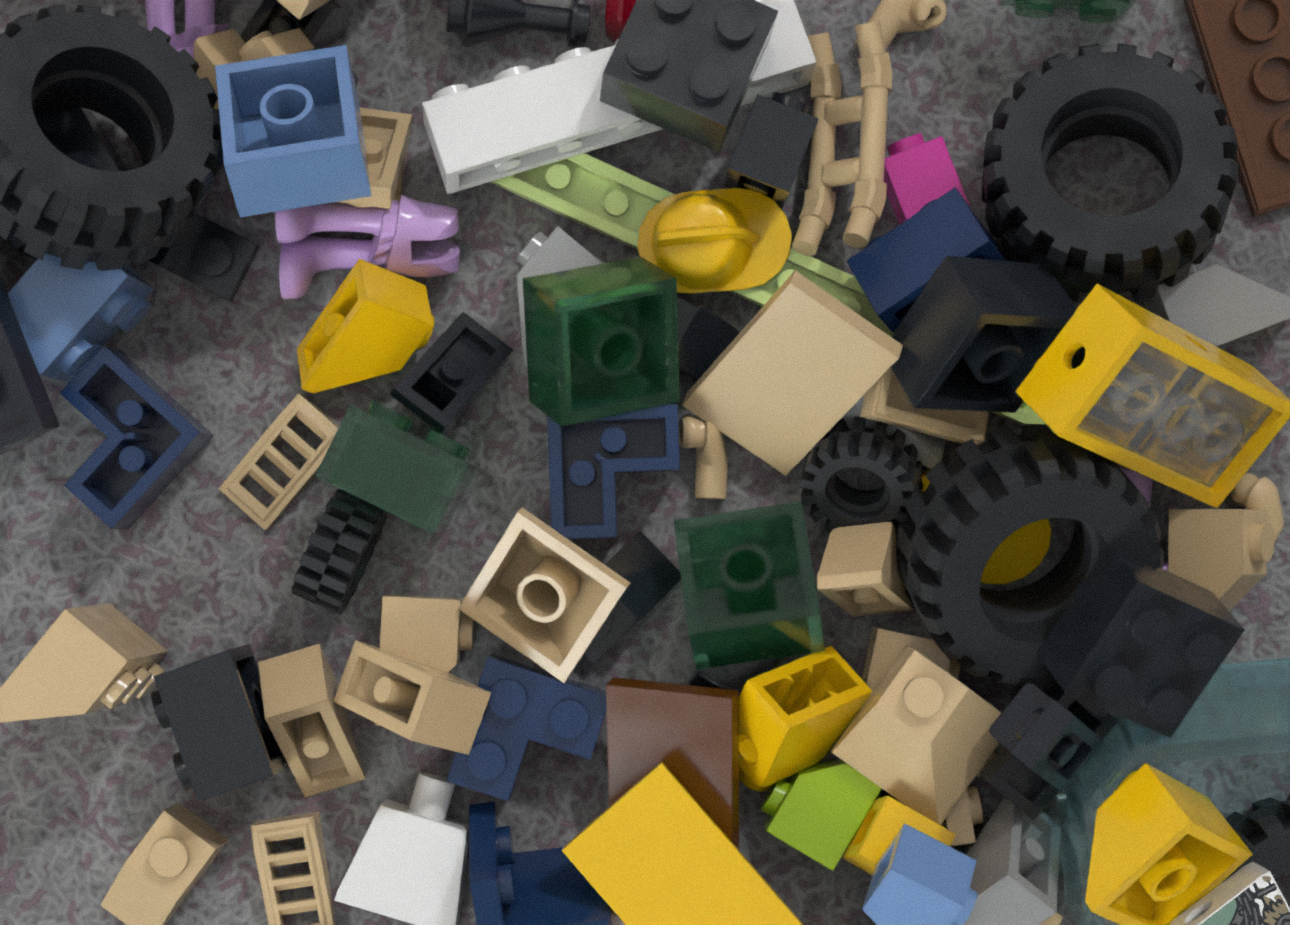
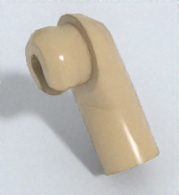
(907, 16)
(710, 456)
(1260, 495)

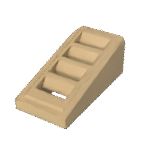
(319, 423)
(288, 827)

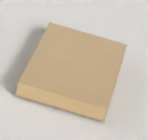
(792, 373)

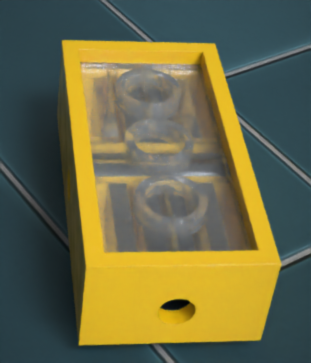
(1154, 398)

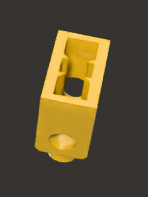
(795, 716)

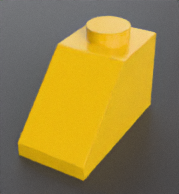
(365, 329)

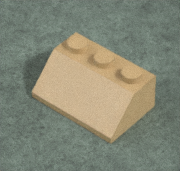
(81, 665)

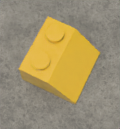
(1158, 850)

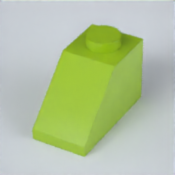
(819, 809)

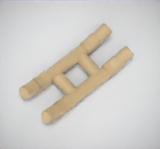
(863, 171)

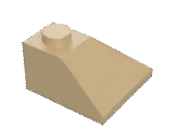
(543, 595)
(920, 736)

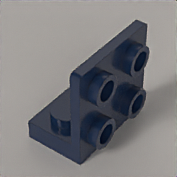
(527, 885)

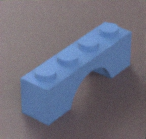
(920, 883)

